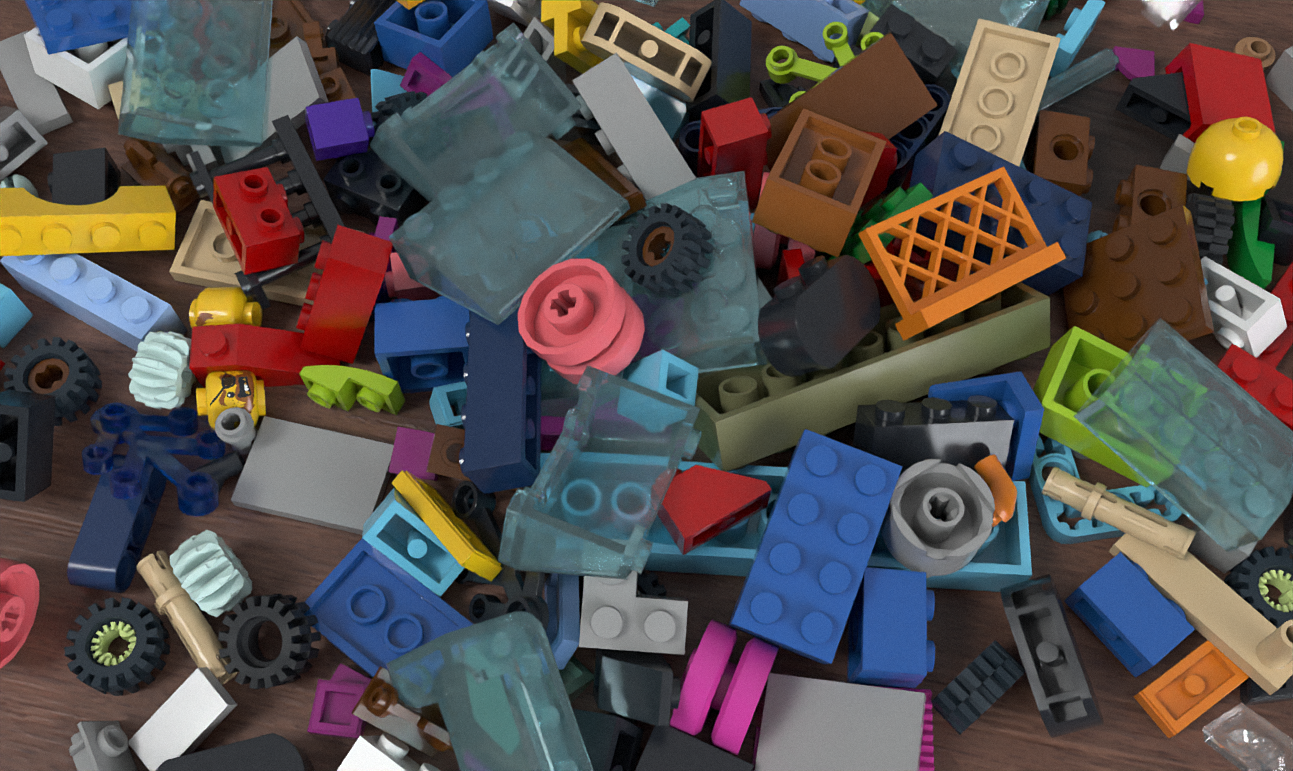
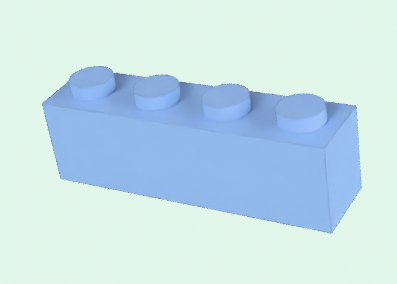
(94, 296)

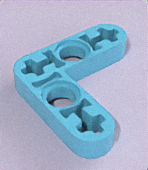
(1083, 530)

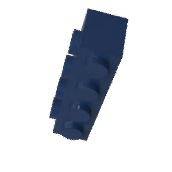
(500, 406)

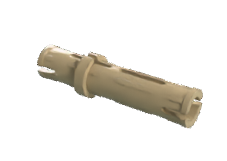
(1117, 512)
(184, 615)

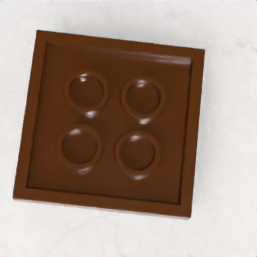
(1141, 277)

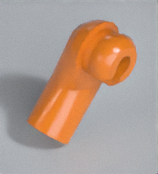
(1001, 486)

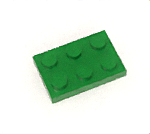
(878, 211)

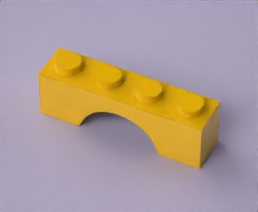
(128, 221)

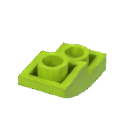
(343, 385)

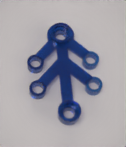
(122, 423)

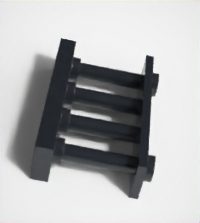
(300, 180)

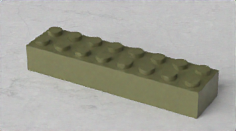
(763, 412)

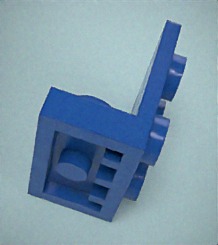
(1018, 400)

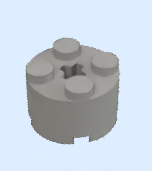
(931, 492)

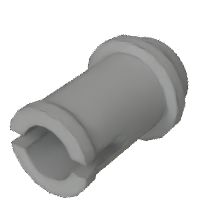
(239, 437)

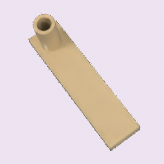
(1217, 612)

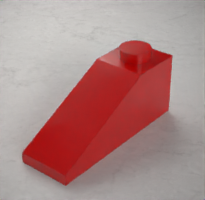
(264, 351)

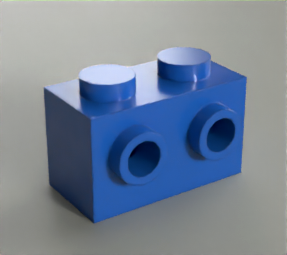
(1129, 614)

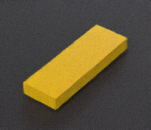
(448, 528)

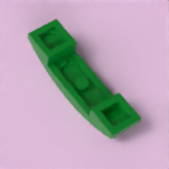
(1245, 253)

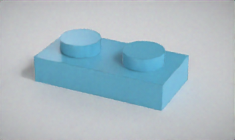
(1079, 28)

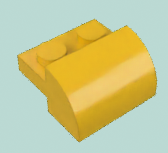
(569, 22)

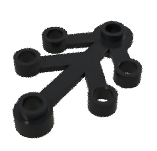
(526, 596)

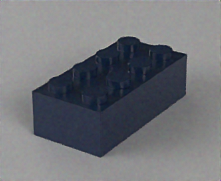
(1055, 211)

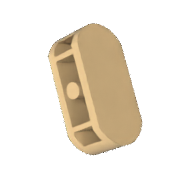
(647, 51)

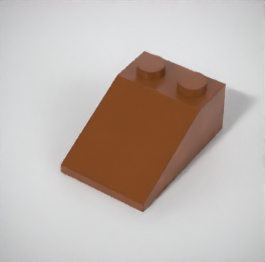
(818, 182)

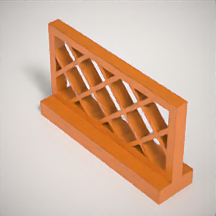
(967, 289)

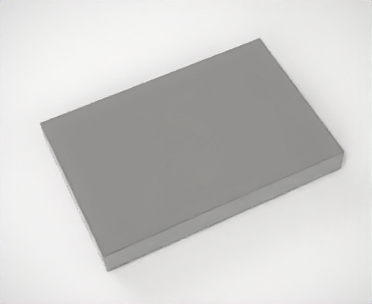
(290, 87)
(314, 475)
(838, 727)

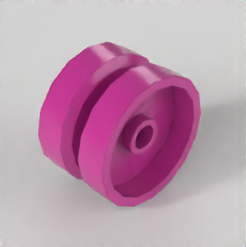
(723, 685)

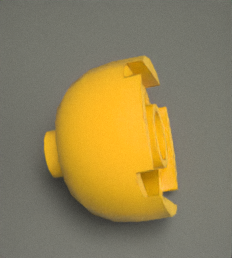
(1236, 159)

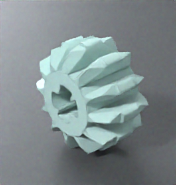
(162, 370)
(211, 573)

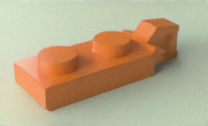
(1190, 688)

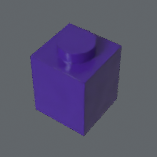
(338, 128)

